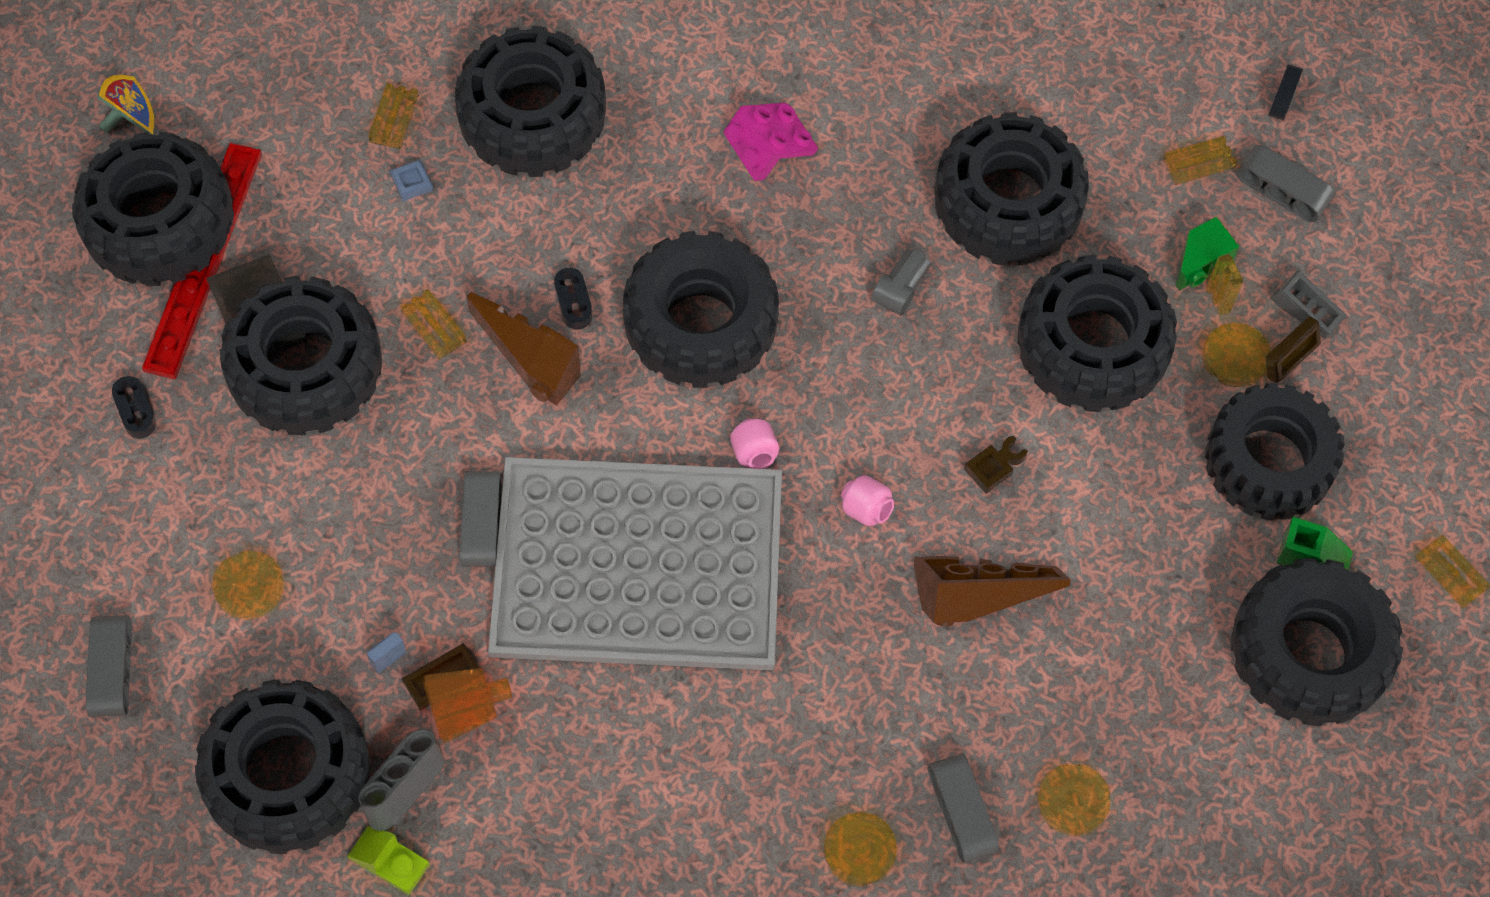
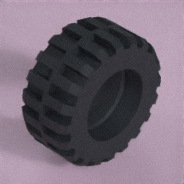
(1292, 416)

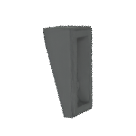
(1305, 288)

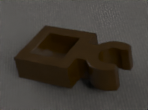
(993, 466)

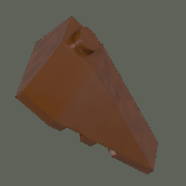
(539, 356)
(966, 592)

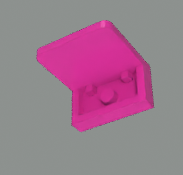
(767, 134)

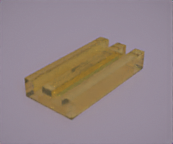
(399, 94)
(1217, 143)
(1223, 287)
(418, 303)
(1444, 580)

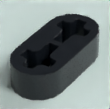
(1285, 92)
(566, 300)
(127, 409)

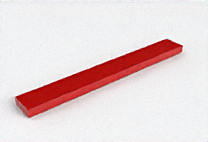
(190, 295)

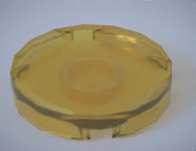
(1236, 354)
(246, 595)
(1066, 806)
(860, 849)

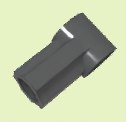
(898, 288)

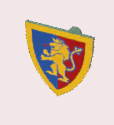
(127, 101)

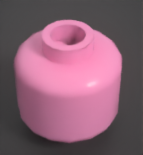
(754, 444)
(867, 501)

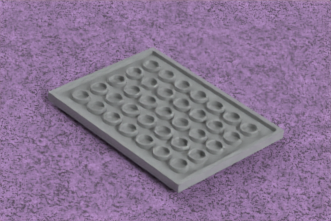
(637, 564)

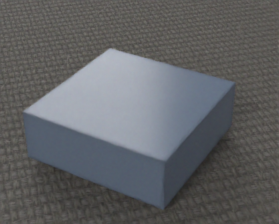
(411, 180)
(386, 652)

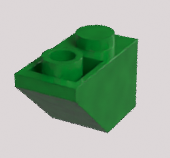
(1201, 252)
(1310, 540)

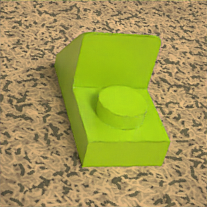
(388, 859)

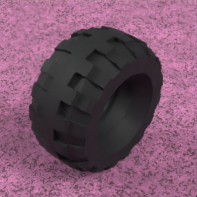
(535, 138)
(1003, 226)
(163, 243)
(708, 268)
(1089, 373)
(310, 396)
(1344, 605)
(290, 816)

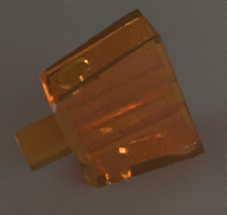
(463, 701)

